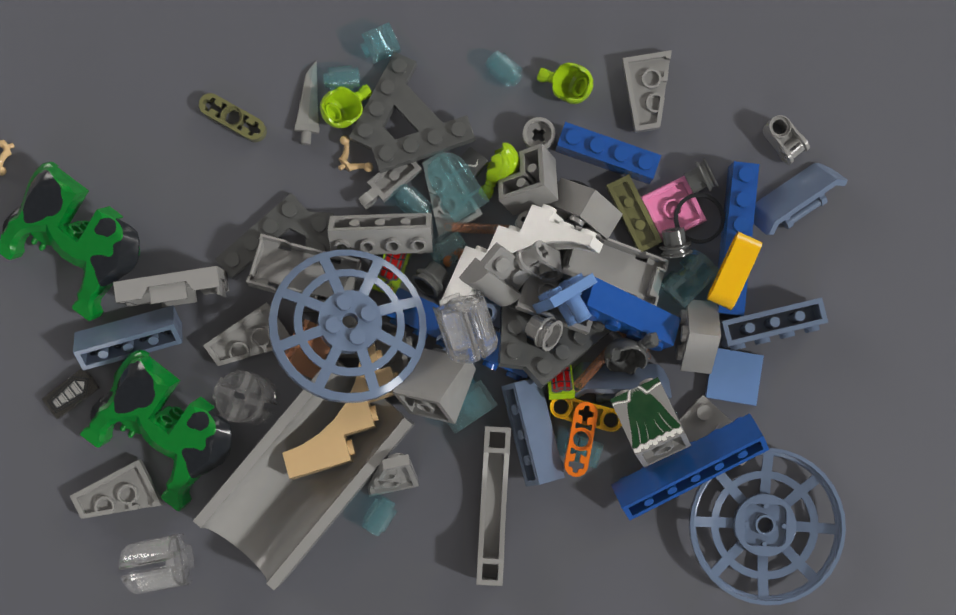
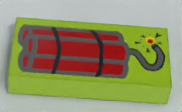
(387, 276)
(561, 385)

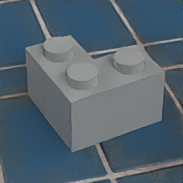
(533, 184)
(586, 208)
(699, 336)

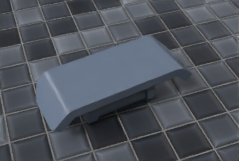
(796, 198)
(608, 383)

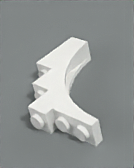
(540, 224)

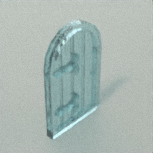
(456, 186)

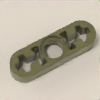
(220, 103)

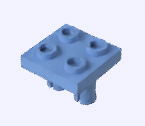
(567, 299)

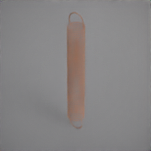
(475, 227)
(587, 374)

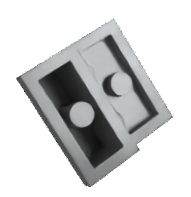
(496, 276)

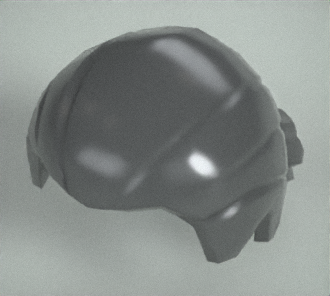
(629, 354)

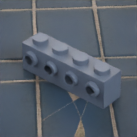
(773, 322)
(122, 337)
(533, 432)

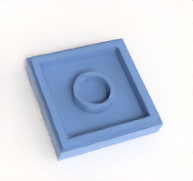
(735, 377)

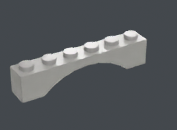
(493, 506)

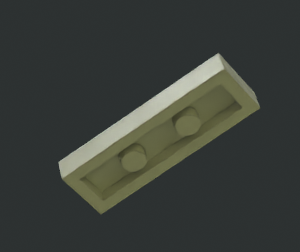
(634, 213)

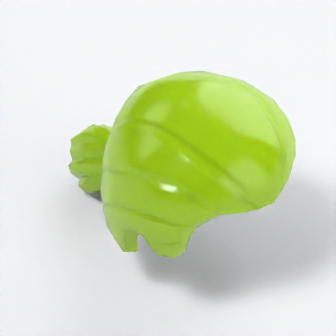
(569, 82)
(343, 106)
(502, 165)

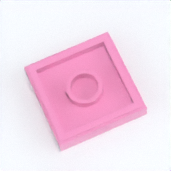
(663, 202)

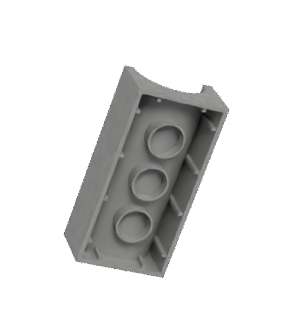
(282, 517)

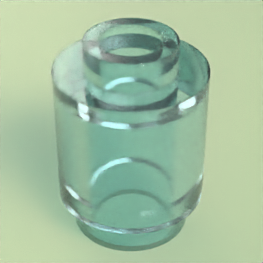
(504, 69)
(342, 76)
(412, 201)
(379, 516)

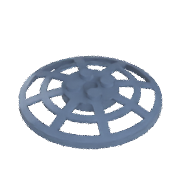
(344, 339)
(779, 535)

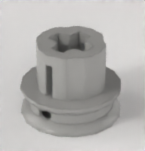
(538, 125)
(544, 331)

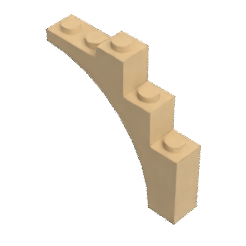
(331, 445)

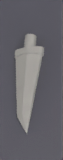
(307, 117)

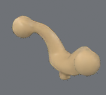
(5, 153)
(368, 167)

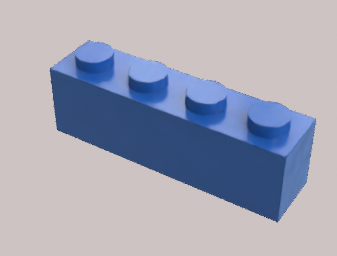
(608, 153)
(630, 314)

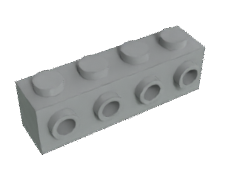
(382, 233)

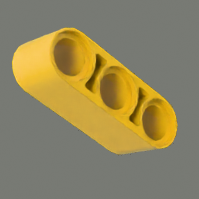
(734, 270)
(602, 411)

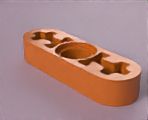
(589, 421)

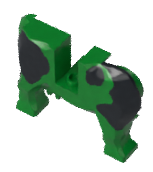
(101, 247)
(190, 437)

